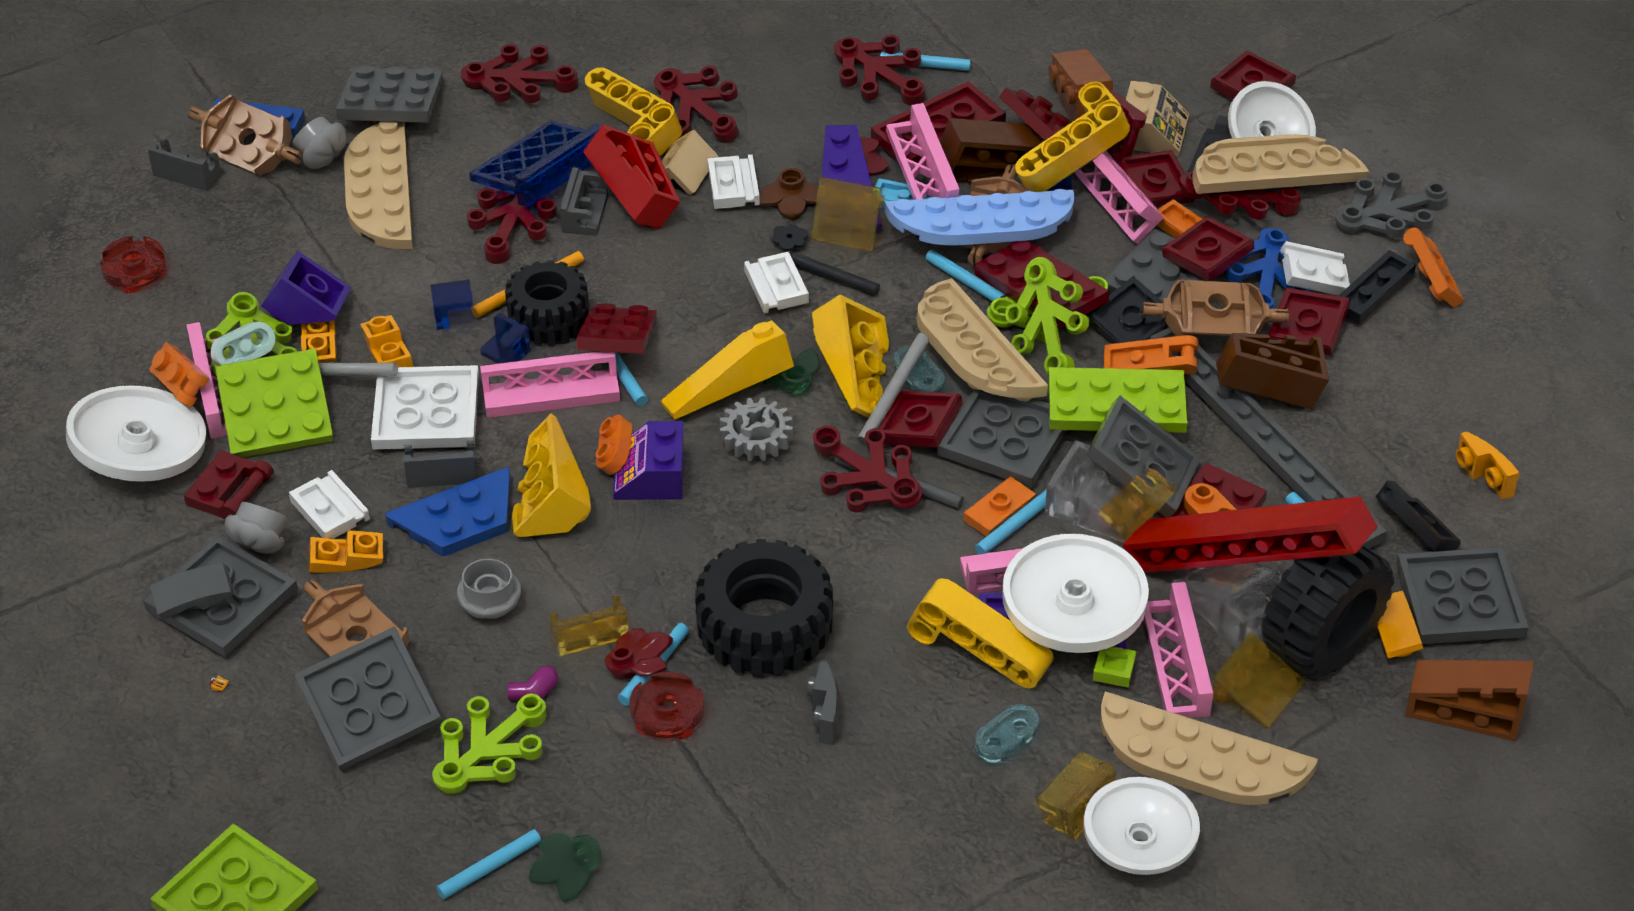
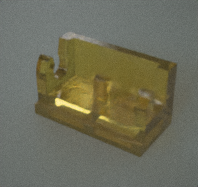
(1137, 502)
(589, 629)
(1072, 791)

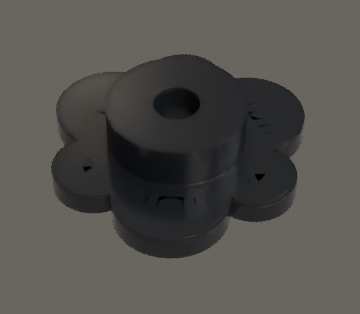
(789, 237)

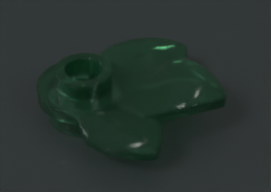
(798, 378)
(562, 864)

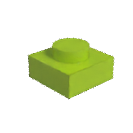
(1115, 666)

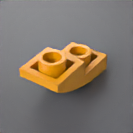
(322, 337)
(385, 341)
(1485, 461)
(340, 555)
(1398, 628)

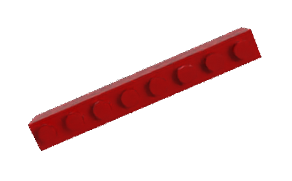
(1252, 535)

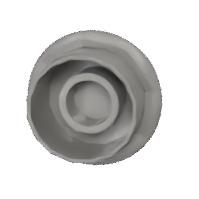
(320, 142)
(256, 528)
(488, 589)

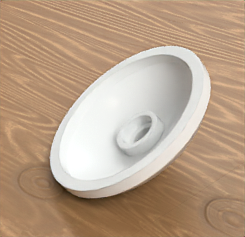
(1269, 109)
(1141, 811)

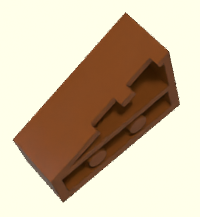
(1070, 73)
(1471, 694)

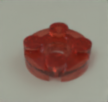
(147, 266)
(672, 722)

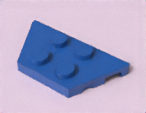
(458, 515)

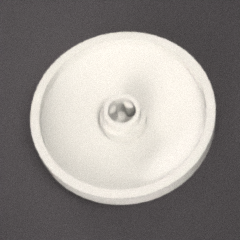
(135, 433)
(1075, 593)

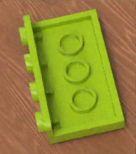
(1084, 396)

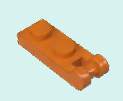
(1434, 267)
(1153, 354)
(178, 373)

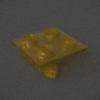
(846, 213)
(1257, 681)

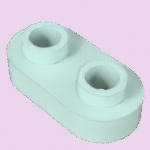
(240, 344)

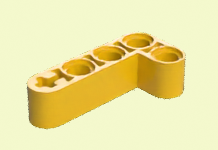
(643, 111)
(1076, 143)
(980, 631)

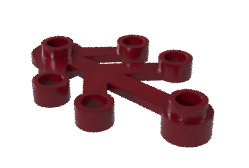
(852, 50)
(482, 75)
(673, 82)
(1285, 201)
(497, 246)
(868, 472)

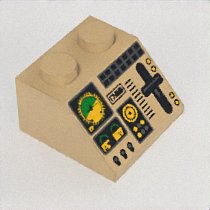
(1165, 118)

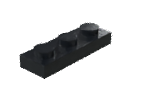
(1377, 285)

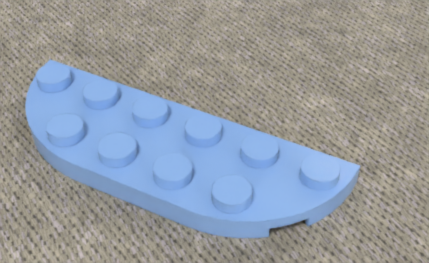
(982, 217)

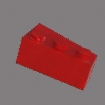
(634, 175)

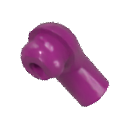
(540, 684)

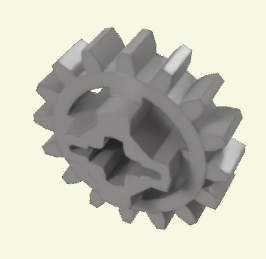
(756, 429)

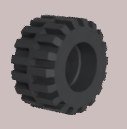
(548, 301)

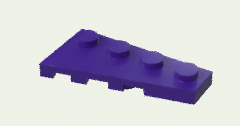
(845, 157)

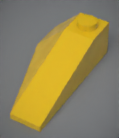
(854, 347)
(742, 363)
(552, 487)

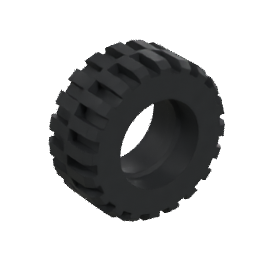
(1327, 609)
(769, 641)

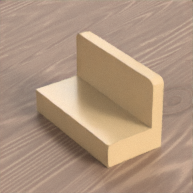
(688, 161)

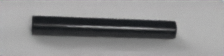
(835, 274)

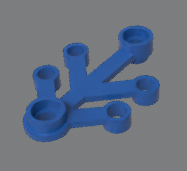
(1269, 243)

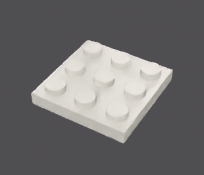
(426, 407)

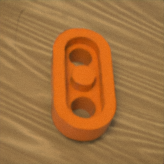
(613, 444)
(1205, 499)

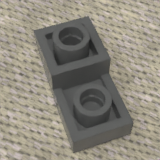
(197, 586)
(823, 693)

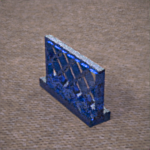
(537, 174)

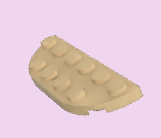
(1273, 163)
(379, 185)
(975, 344)
(1201, 754)

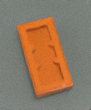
(1176, 218)
(998, 506)

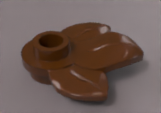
(790, 193)

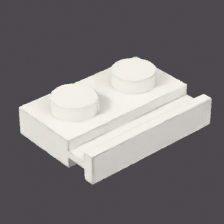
(733, 181)
(1314, 268)
(776, 282)
(329, 505)

